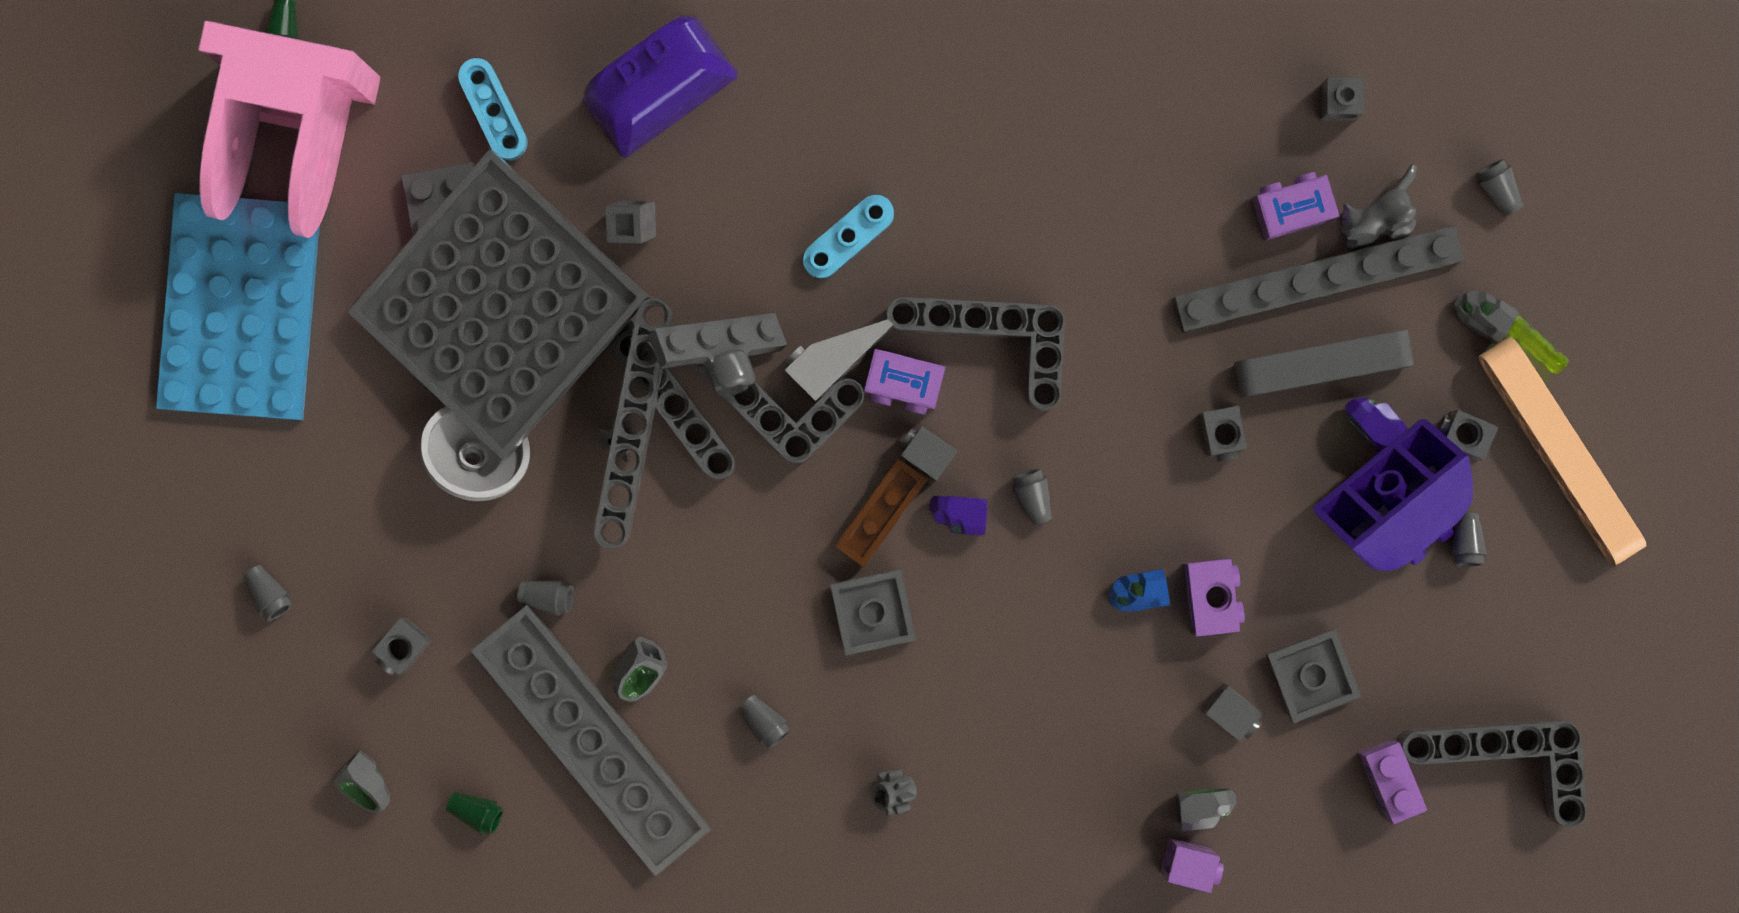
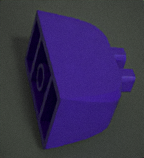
(657, 83)
(1401, 499)

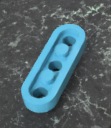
(485, 95)
(841, 252)

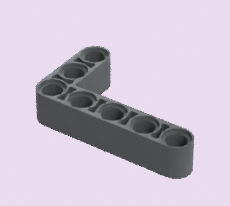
(994, 328)
(788, 428)
(1506, 747)

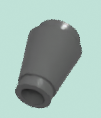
(1500, 185)
(1034, 495)
(1469, 542)
(267, 593)
(549, 596)
(764, 722)

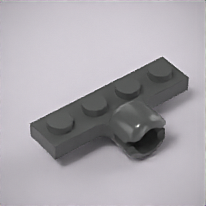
(720, 347)

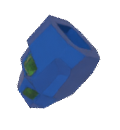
(1140, 591)

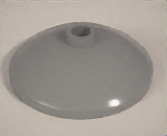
(444, 453)

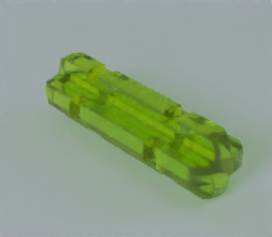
(1538, 346)

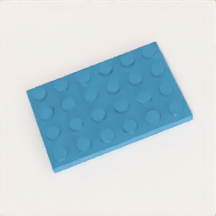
(237, 311)

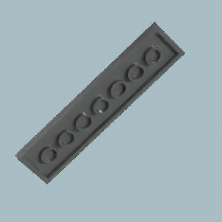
(591, 740)

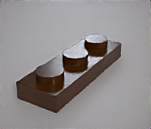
(881, 512)

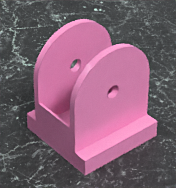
(286, 86)

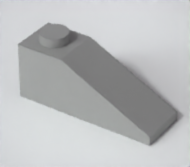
(829, 360)

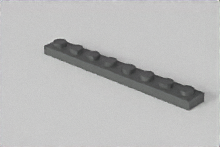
(1318, 279)

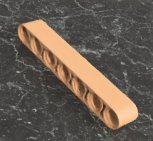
(1562, 451)

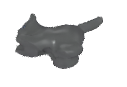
(1388, 215)

